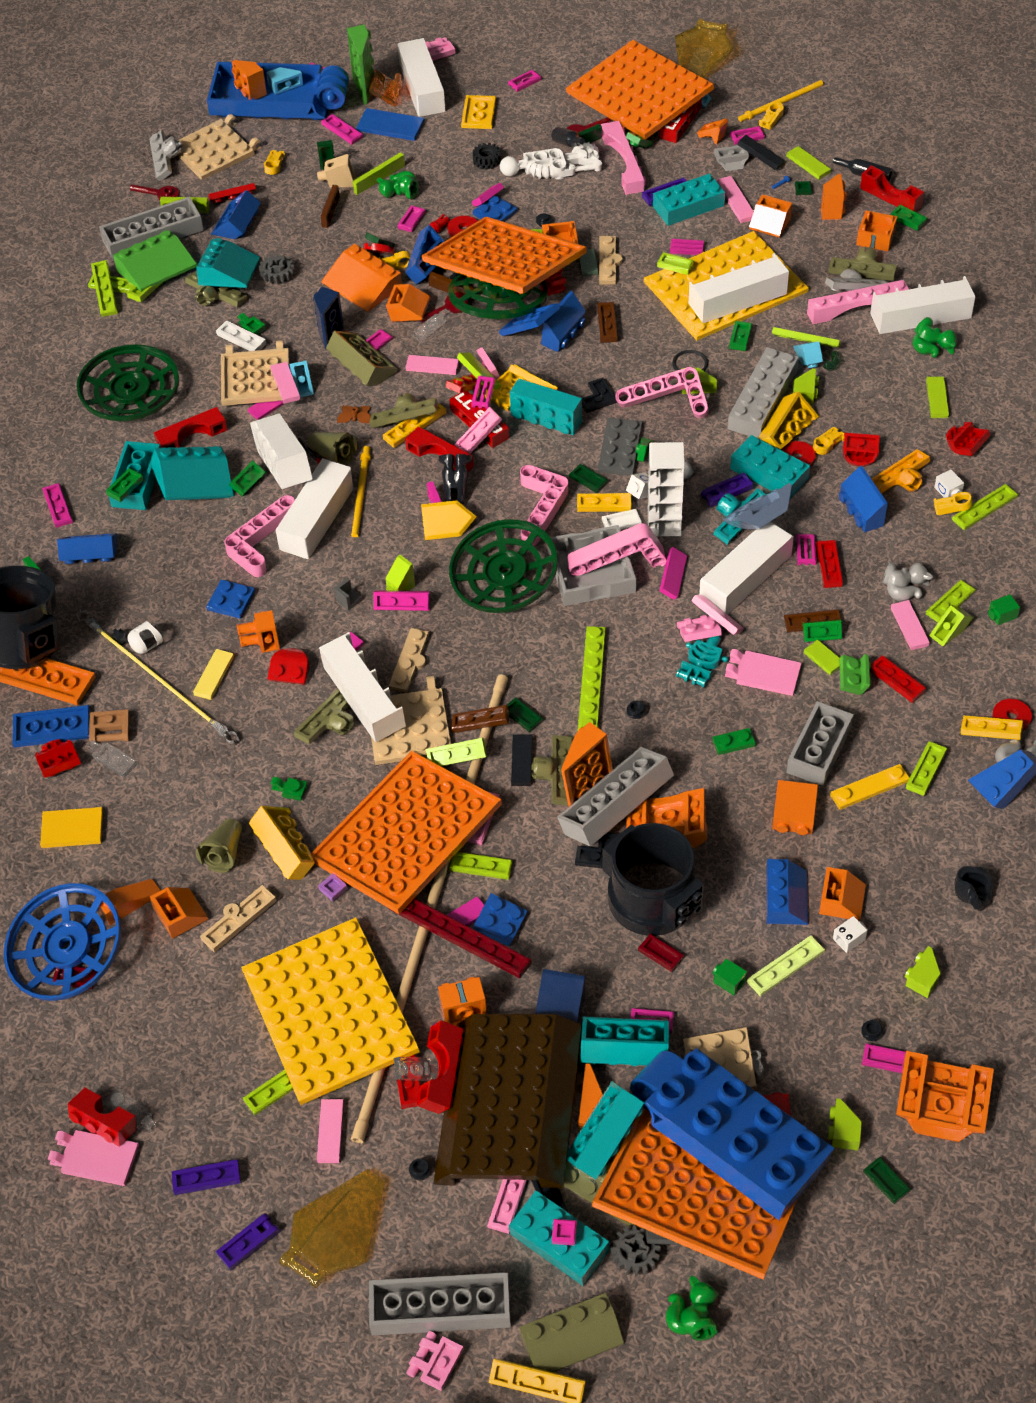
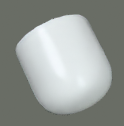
(142, 633)

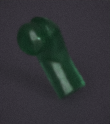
(835, 360)

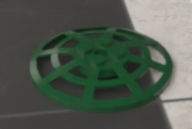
(494, 292)
(122, 380)
(500, 560)

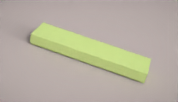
(785, 965)

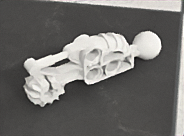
(554, 162)

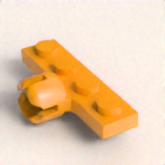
(903, 473)

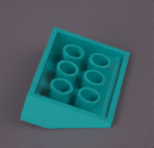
(226, 265)
(192, 472)

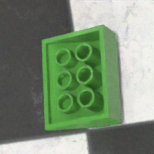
(361, 59)
(154, 260)

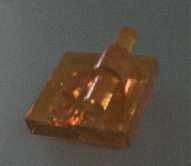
(385, 87)

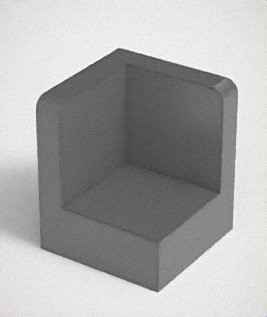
(346, 596)

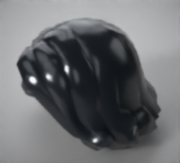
(974, 886)

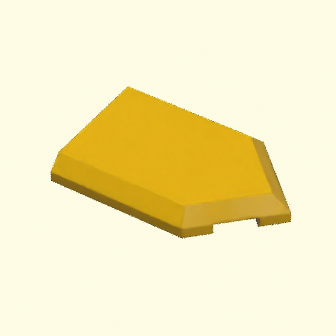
(445, 519)

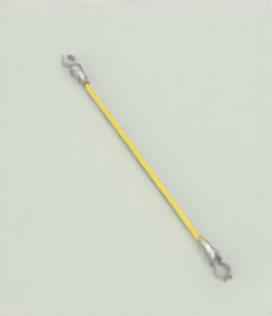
(221, 729)

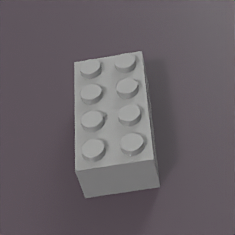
(819, 743)

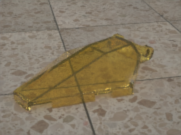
(703, 47)
(335, 1228)

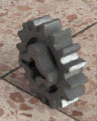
(276, 268)
(628, 1245)

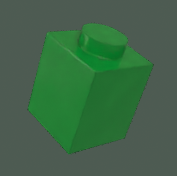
(1003, 609)
(729, 976)

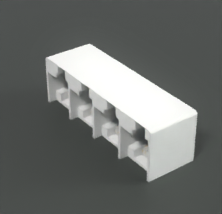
(421, 77)
(739, 289)
(909, 307)
(281, 451)
(665, 488)
(315, 509)
(747, 567)
(361, 688)

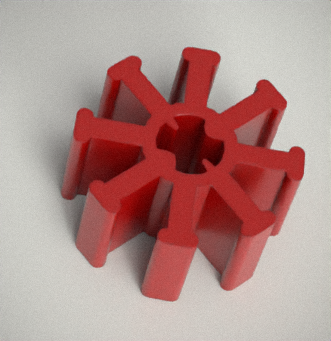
(555, 283)

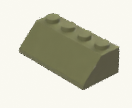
(363, 360)
(572, 1334)

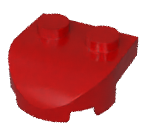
(966, 439)
(860, 449)
(289, 666)
(57, 757)

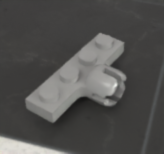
(162, 152)
(851, 281)

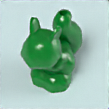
(401, 183)
(926, 336)
(695, 1318)

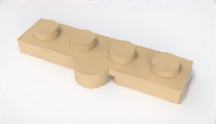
(608, 259)
(409, 660)
(237, 918)

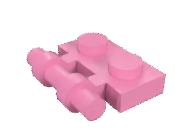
(440, 48)
(698, 628)
(441, 1363)

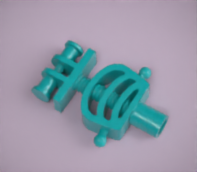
(704, 657)

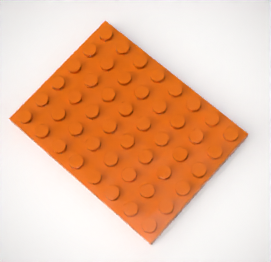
(639, 89)
(504, 254)
(405, 831)
(686, 1202)

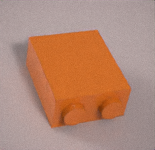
(794, 807)

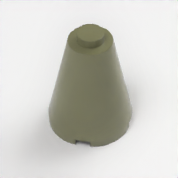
(334, 446)
(221, 846)

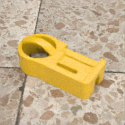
(771, 117)
(273, 162)
(394, 262)
(828, 439)
(950, 504)

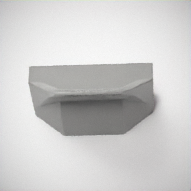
(731, 157)

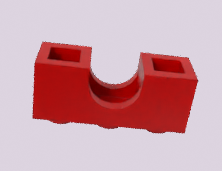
(113, 1127)

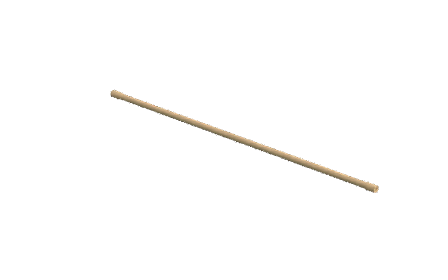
(363, 1121)

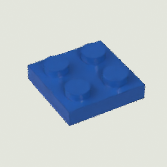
(496, 209)
(230, 599)
(499, 919)

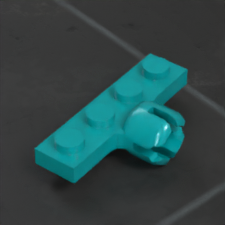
(726, 506)

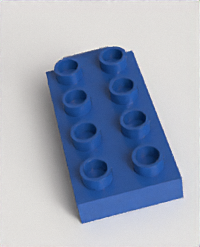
(320, 91)
(731, 1128)

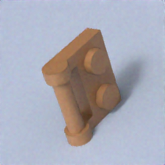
(109, 722)

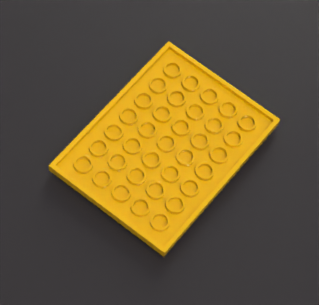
(673, 287)
(329, 1010)

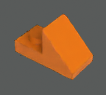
(714, 129)

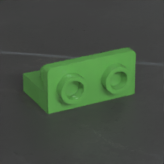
(854, 674)

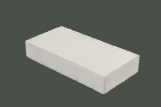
(623, 519)

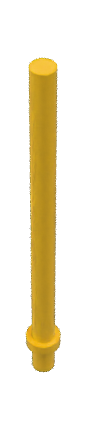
(750, 114)
(365, 457)

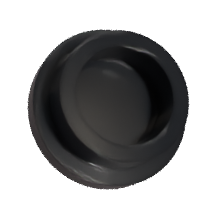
(543, 219)
(120, 636)
(636, 710)
(872, 1030)
(419, 1169)

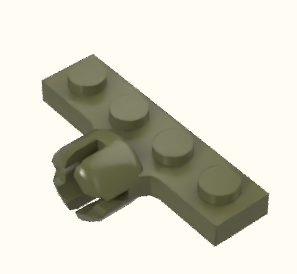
(865, 264)
(209, 294)
(405, 408)
(327, 716)
(550, 768)
(586, 1186)

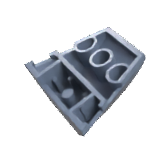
(761, 510)

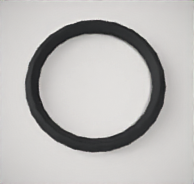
(690, 351)

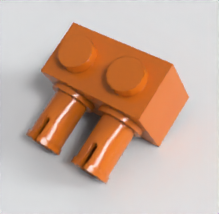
(264, 632)

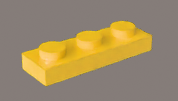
(604, 502)
(991, 727)

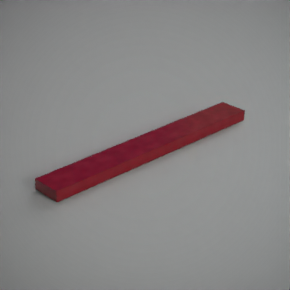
(466, 938)

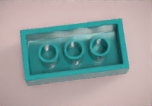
(688, 199)
(546, 406)
(138, 458)
(769, 465)
(622, 1040)
(604, 1130)
(535, 1227)

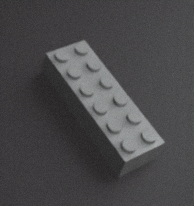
(178, 217)
(763, 392)
(615, 796)
(439, 1304)

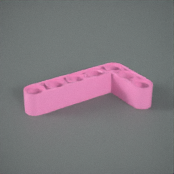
(666, 388)
(554, 493)
(241, 542)
(616, 547)

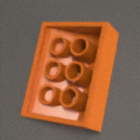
(362, 278)
(586, 762)

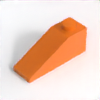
(128, 899)
(590, 1095)

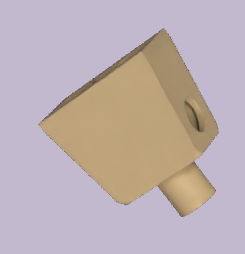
(338, 172)

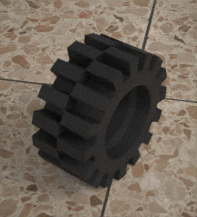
(485, 162)

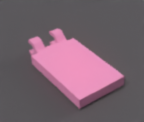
(763, 671)
(93, 1157)

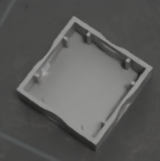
(604, 582)

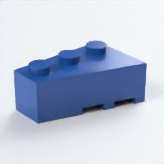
(426, 240)
(1006, 778)

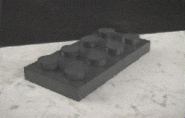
(619, 446)

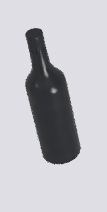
(566, 137)
(858, 166)

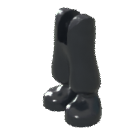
(454, 480)

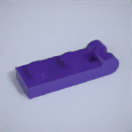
(733, 485)
(247, 1241)

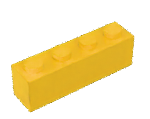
(788, 420)
(282, 841)

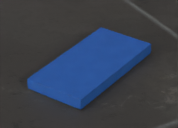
(390, 124)
(530, 320)
(50, 725)

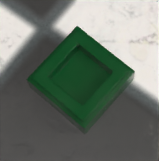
(803, 188)

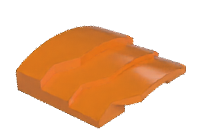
(681, 811)
(943, 1098)

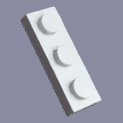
(241, 336)

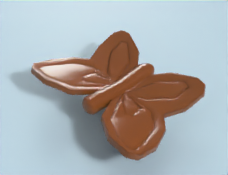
(353, 412)

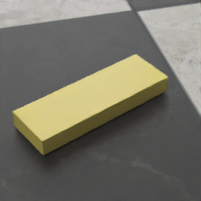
(213, 674)

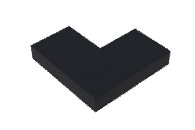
(601, 396)
(593, 856)

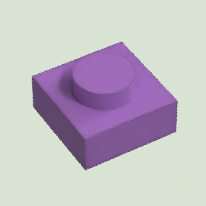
(332, 887)

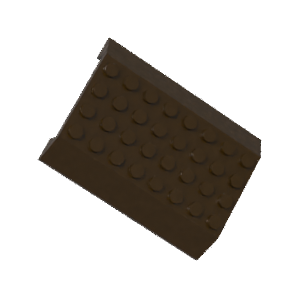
(511, 1100)

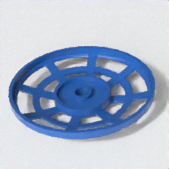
(55, 938)

